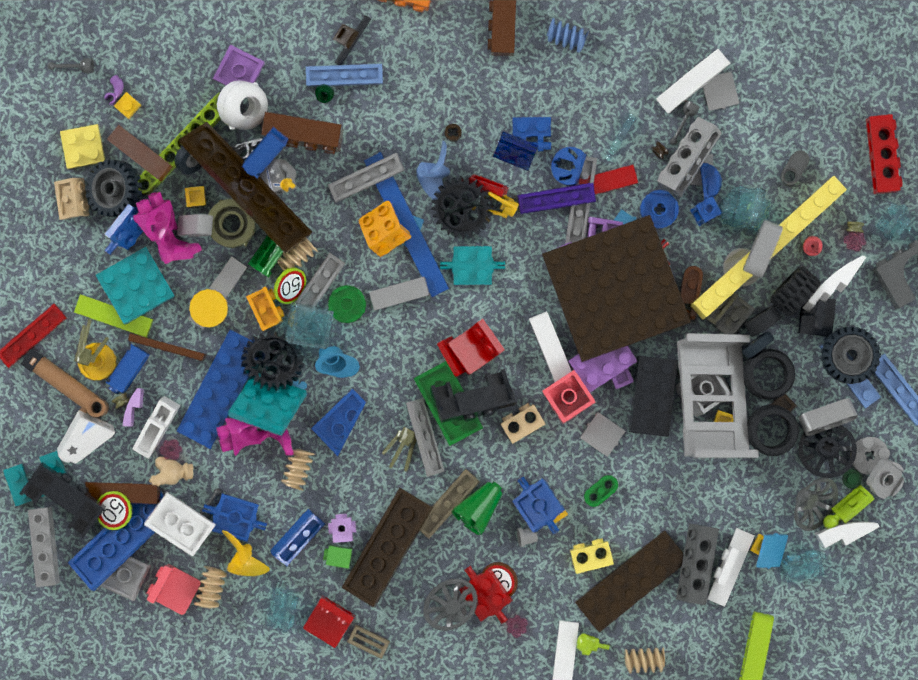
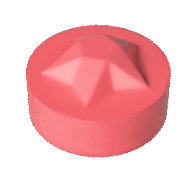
(812, 246)

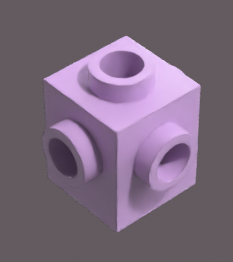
(339, 535)

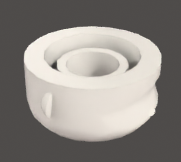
(230, 100)

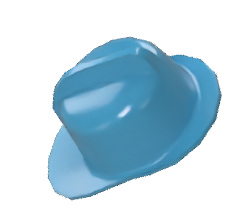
(336, 363)

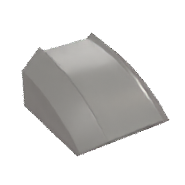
(706, 386)

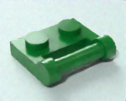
(266, 257)

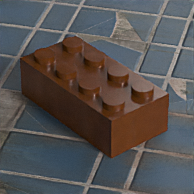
(305, 132)

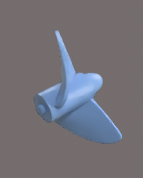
(431, 174)

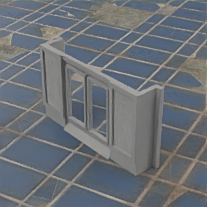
(714, 356)

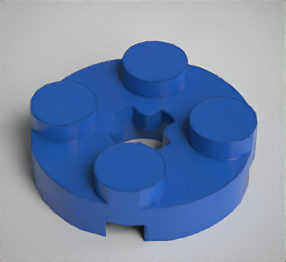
(667, 202)

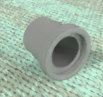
(526, 536)

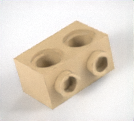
(524, 427)

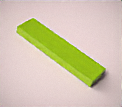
(107, 314)

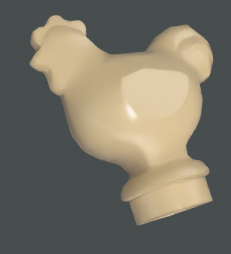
(171, 472)

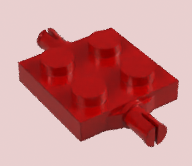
(490, 593)

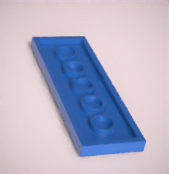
(217, 392)
(113, 547)

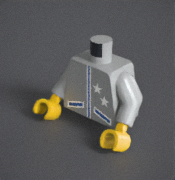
(279, 176)

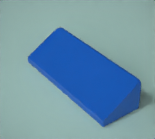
(297, 537)

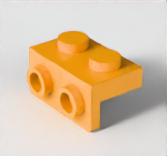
(265, 309)

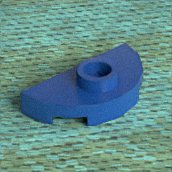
(710, 180)

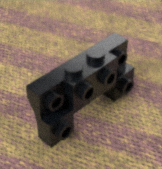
(474, 402)
(66, 494)

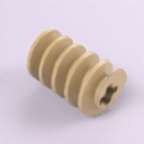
(296, 255)
(297, 469)
(211, 588)
(645, 660)

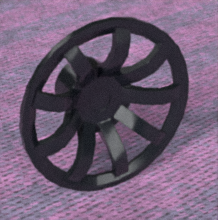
(828, 449)

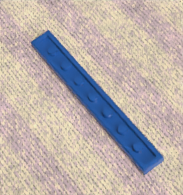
(416, 244)

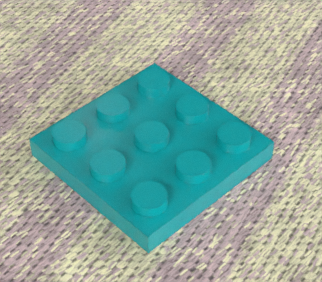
(135, 285)
(265, 408)

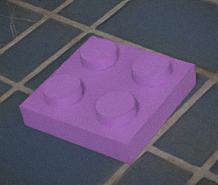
(238, 66)

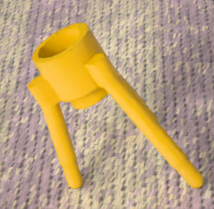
(507, 205)

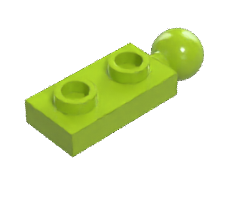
(848, 507)

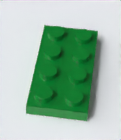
(438, 376)

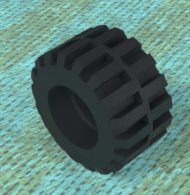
(795, 291)

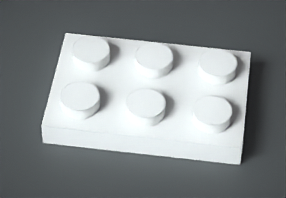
(179, 524)

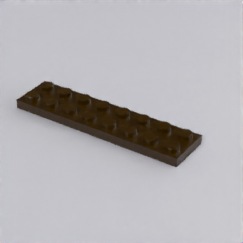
(248, 191)

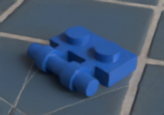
(533, 127)

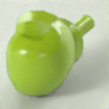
(589, 643)

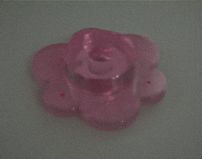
(855, 245)
(173, 444)
(516, 632)

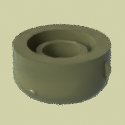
(242, 235)

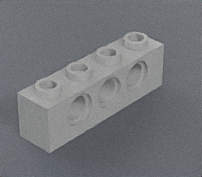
(689, 167)
(44, 546)

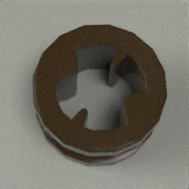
(453, 138)
(659, 150)

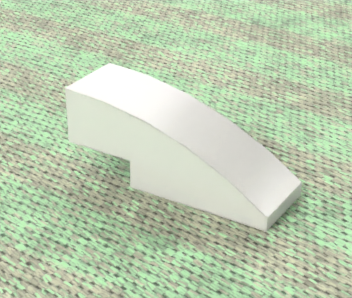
(156, 427)
(845, 533)

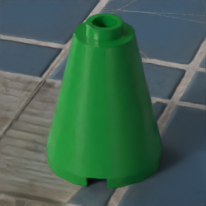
(479, 507)

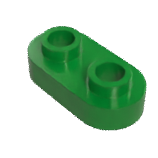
(600, 490)

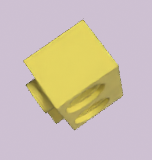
(592, 561)

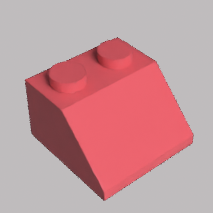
(568, 397)

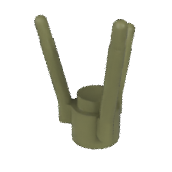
(83, 354)
(406, 437)

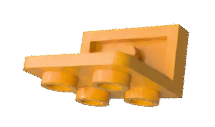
(383, 229)

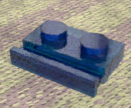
(515, 151)

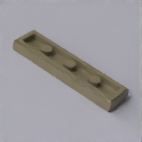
(445, 504)

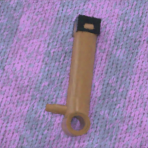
(63, 382)

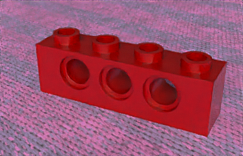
(880, 183)

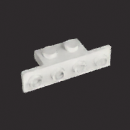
(730, 567)

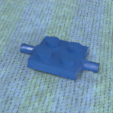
(124, 230)
(538, 505)
(235, 516)

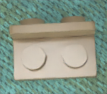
(71, 198)

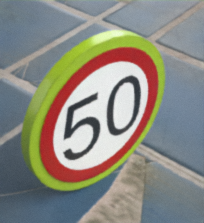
(289, 285)
(117, 510)

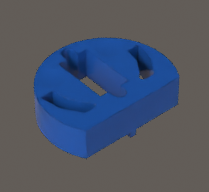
(578, 162)

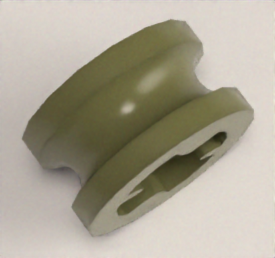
(855, 227)
(121, 400)

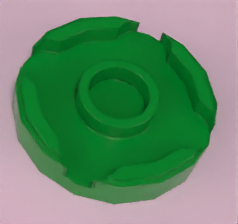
(352, 304)

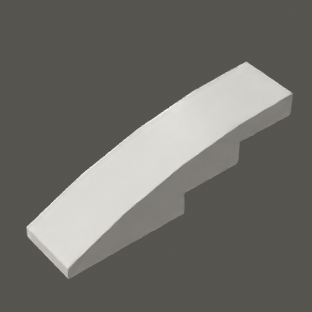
(693, 81)
(837, 281)
(550, 346)

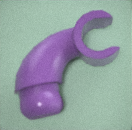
(118, 89)

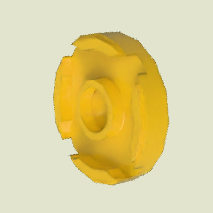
(208, 308)
(103, 365)

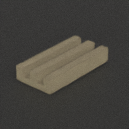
(371, 634)

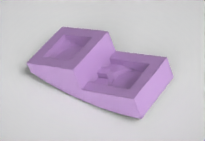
(135, 401)

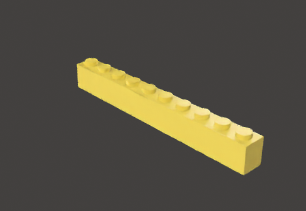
(791, 227)

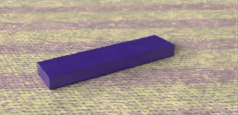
(556, 198)

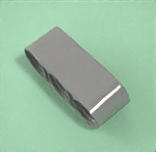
(195, 225)
(763, 248)
(828, 417)

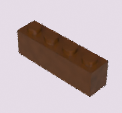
(502, 27)

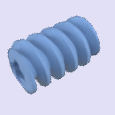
(566, 35)

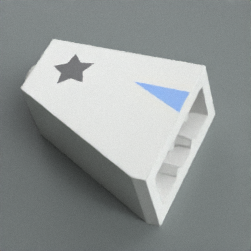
(83, 437)

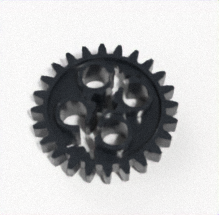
(456, 192)
(283, 373)

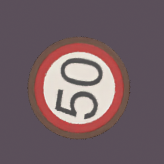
(505, 575)

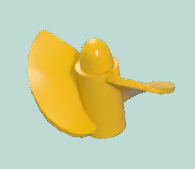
(243, 562)

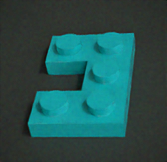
(17, 477)

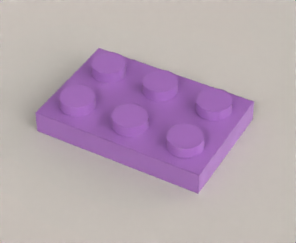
(602, 368)

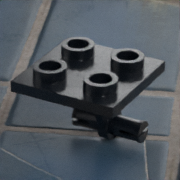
(819, 319)

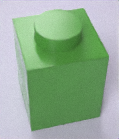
(338, 556)

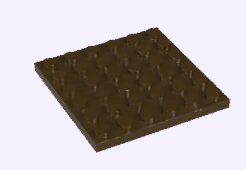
(616, 288)

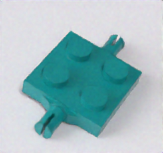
(472, 265)

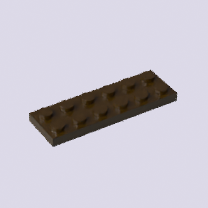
(387, 547)
(631, 581)

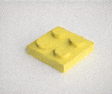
(82, 146)

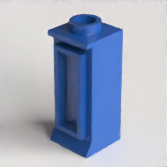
(264, 152)
(707, 210)
(127, 369)

